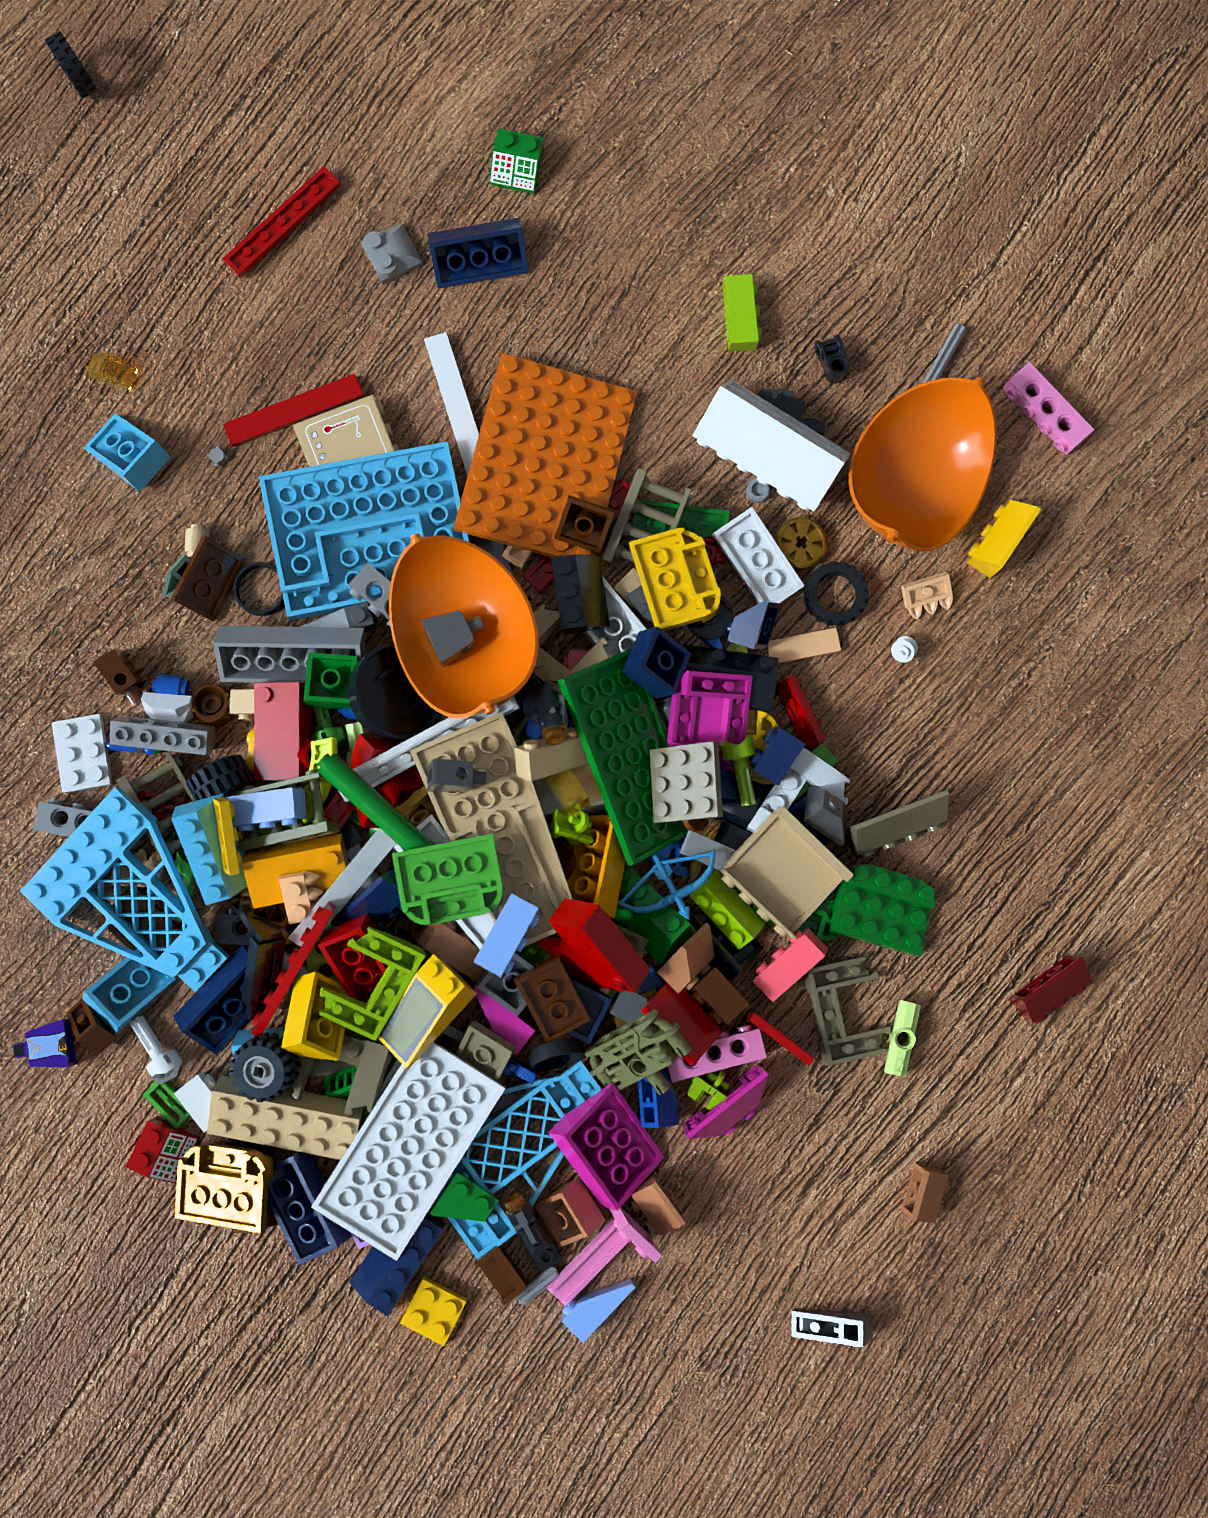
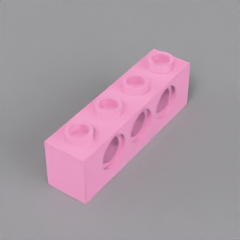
(1046, 395)
(751, 1050)

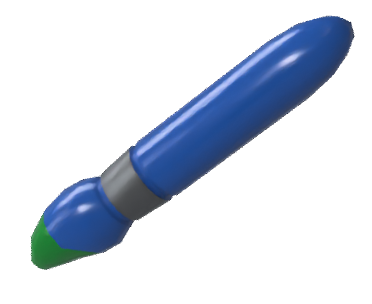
(131, 749)

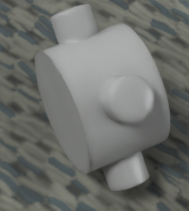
(217, 456)

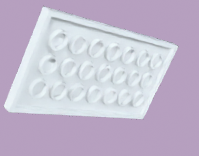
(408, 1149)

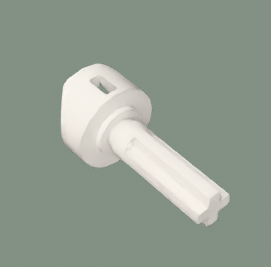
(163, 1062)

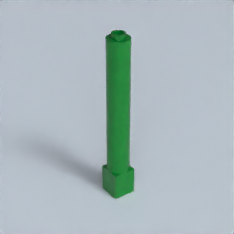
(372, 803)

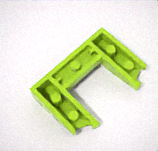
(370, 1017)

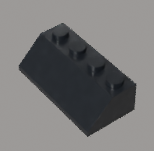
(762, 668)

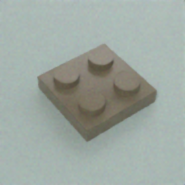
(485, 1050)

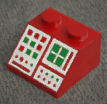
(160, 1150)

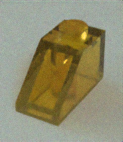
(568, 792)

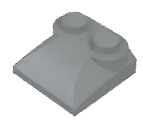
(391, 253)

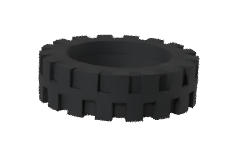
(70, 64)
(852, 576)

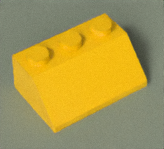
(1002, 536)
(305, 1030)

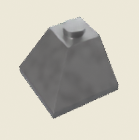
(826, 814)
(504, 988)

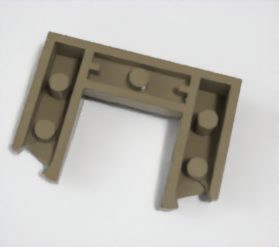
(834, 1043)
(371, 1063)

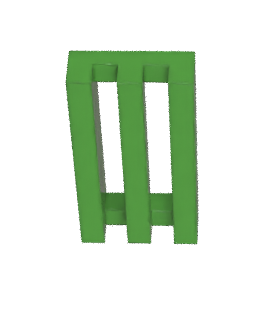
(171, 1090)

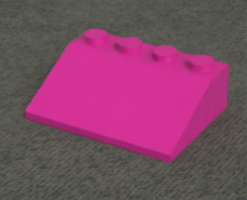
(607, 1146)

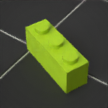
(741, 312)
(728, 910)

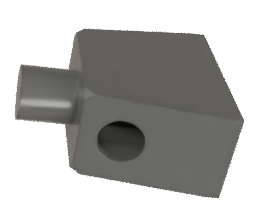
(451, 635)
(443, 778)

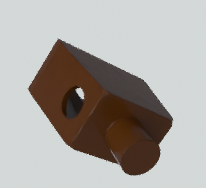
(113, 668)

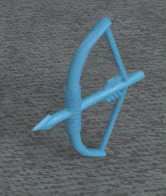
(664, 874)

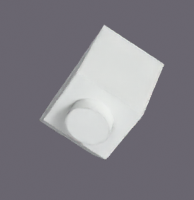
(196, 1098)

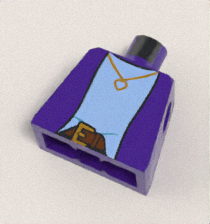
(49, 1046)

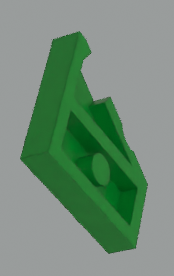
(464, 1200)

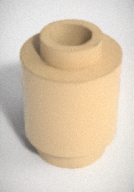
(193, 536)

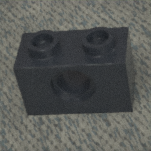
(228, 929)

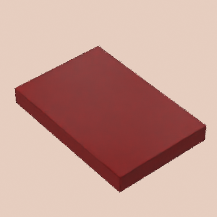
(570, 961)
(694, 1022)
(779, 1037)

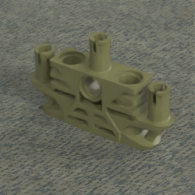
(638, 1052)

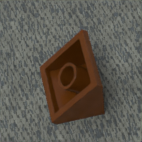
(584, 524)

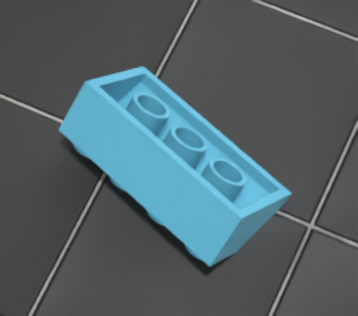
(200, 840)

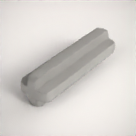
(538, 1285)

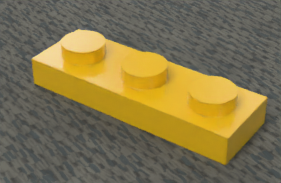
(227, 835)

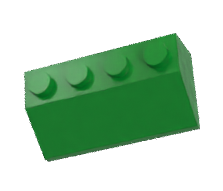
(663, 927)

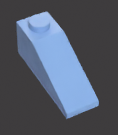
(593, 1308)

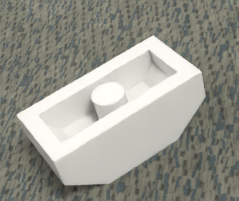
(168, 706)

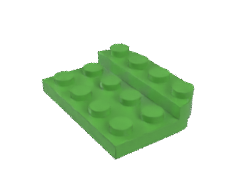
(449, 880)

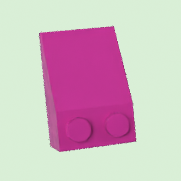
(504, 1023)

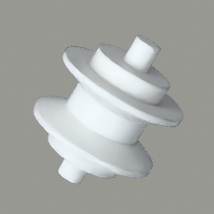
(904, 649)

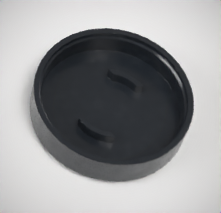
(386, 699)

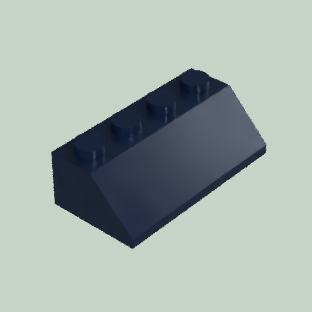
(478, 252)
(378, 900)
(216, 1008)
(290, 1196)
(383, 1279)

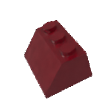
(1051, 989)

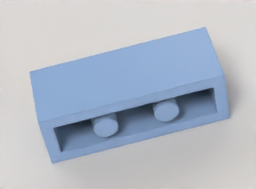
(268, 808)
(507, 936)

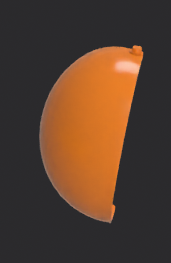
(925, 462)
(453, 575)

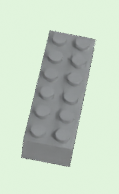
(279, 653)

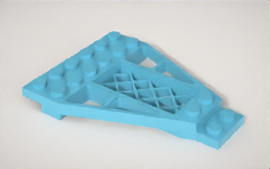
(90, 856)
(564, 1093)

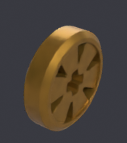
(815, 543)

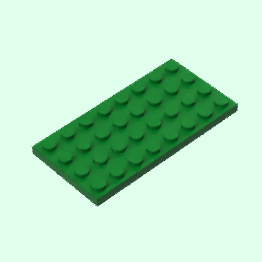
(617, 731)

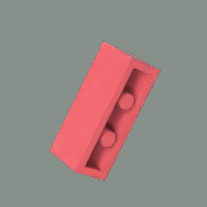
(789, 964)

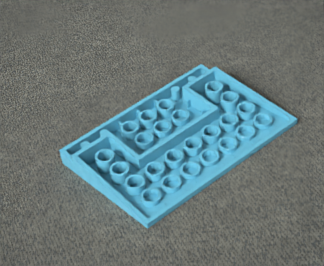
(352, 513)

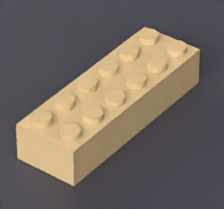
(307, 1126)

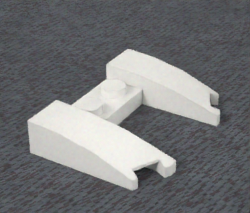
(805, 768)

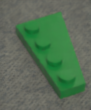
(696, 519)

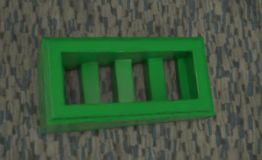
(336, 1077)

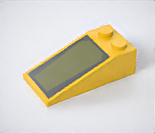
(425, 1010)

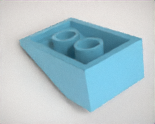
(127, 452)
(125, 992)

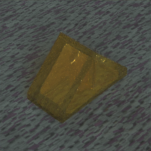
(111, 370)

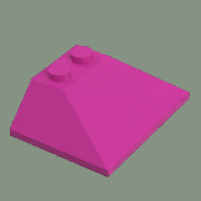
(709, 710)
(731, 1110)

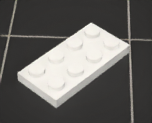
(757, 558)

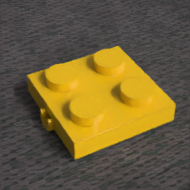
(433, 1311)

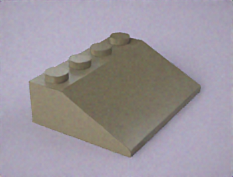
(898, 824)

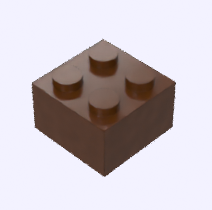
(717, 997)

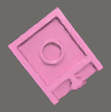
(600, 1251)

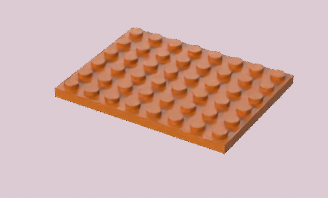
(537, 445)

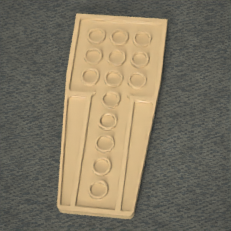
(502, 808)

